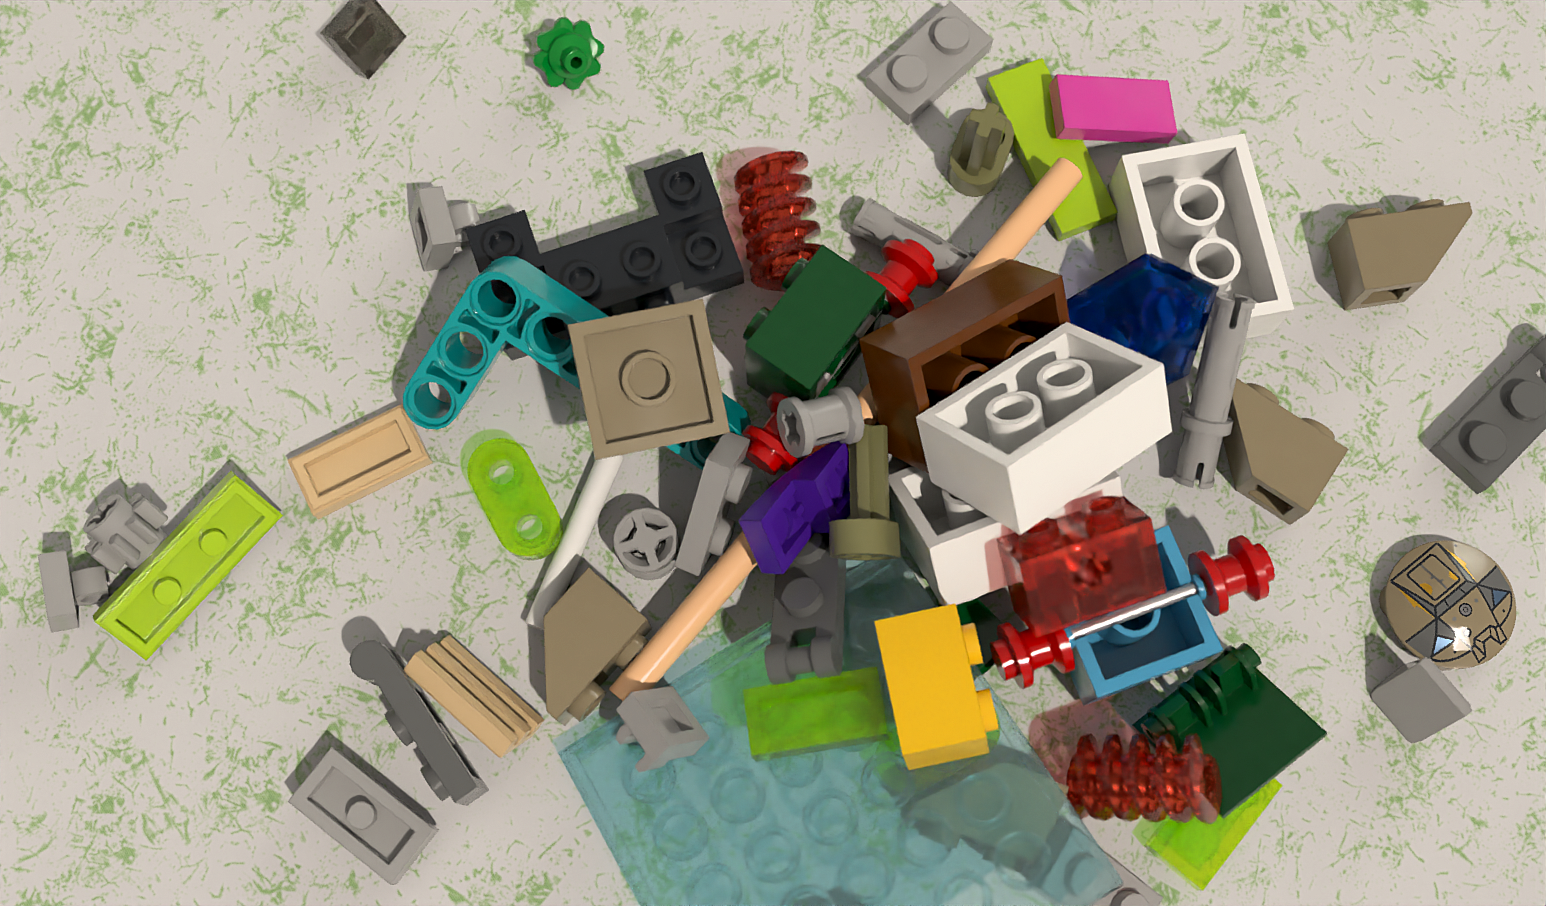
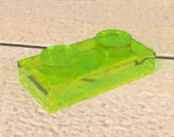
(815, 714)
(1200, 849)

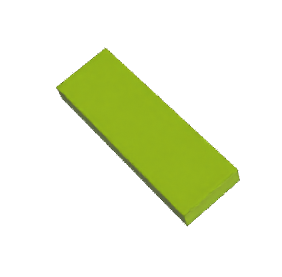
(1027, 104)
(187, 566)

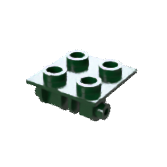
(1240, 721)

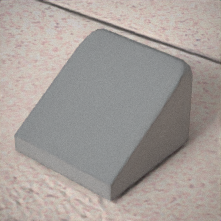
(1420, 700)

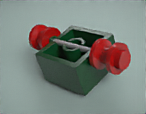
(816, 330)

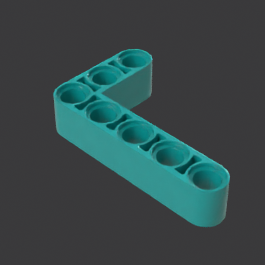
(525, 328)

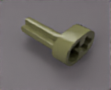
(980, 151)
(869, 530)

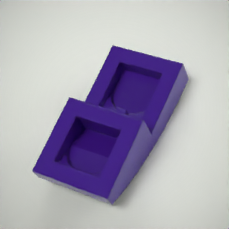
(798, 507)

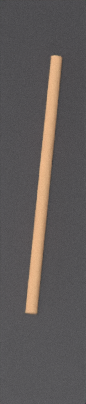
(738, 559)

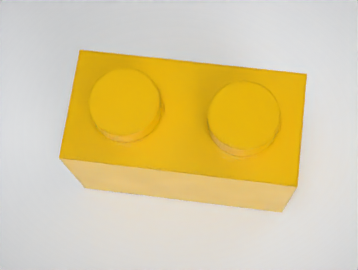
(933, 686)

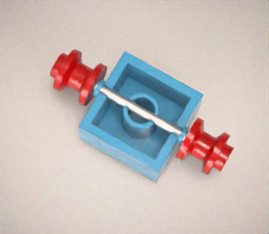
(1146, 637)

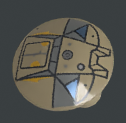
(1449, 604)

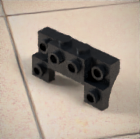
(636, 267)

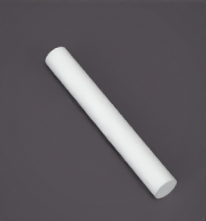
(574, 538)

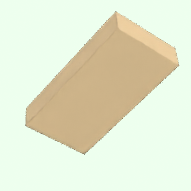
(359, 461)

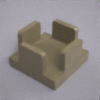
(648, 379)

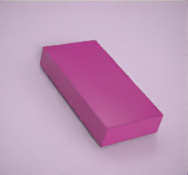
(1112, 109)

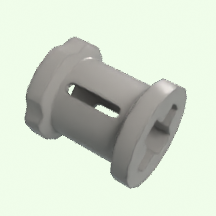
(820, 421)

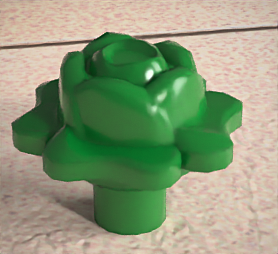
(568, 53)

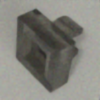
(363, 36)

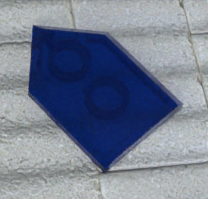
(1148, 310)

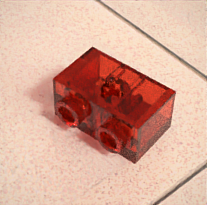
(1082, 565)

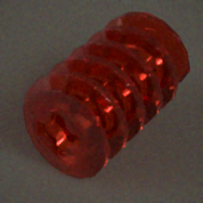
(773, 215)
(1144, 781)

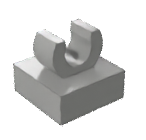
(440, 227)
(66, 589)
(660, 726)

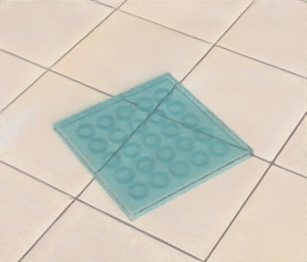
(836, 820)

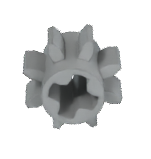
(124, 531)

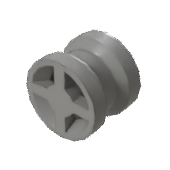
(642, 532)

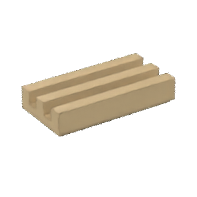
(473, 696)

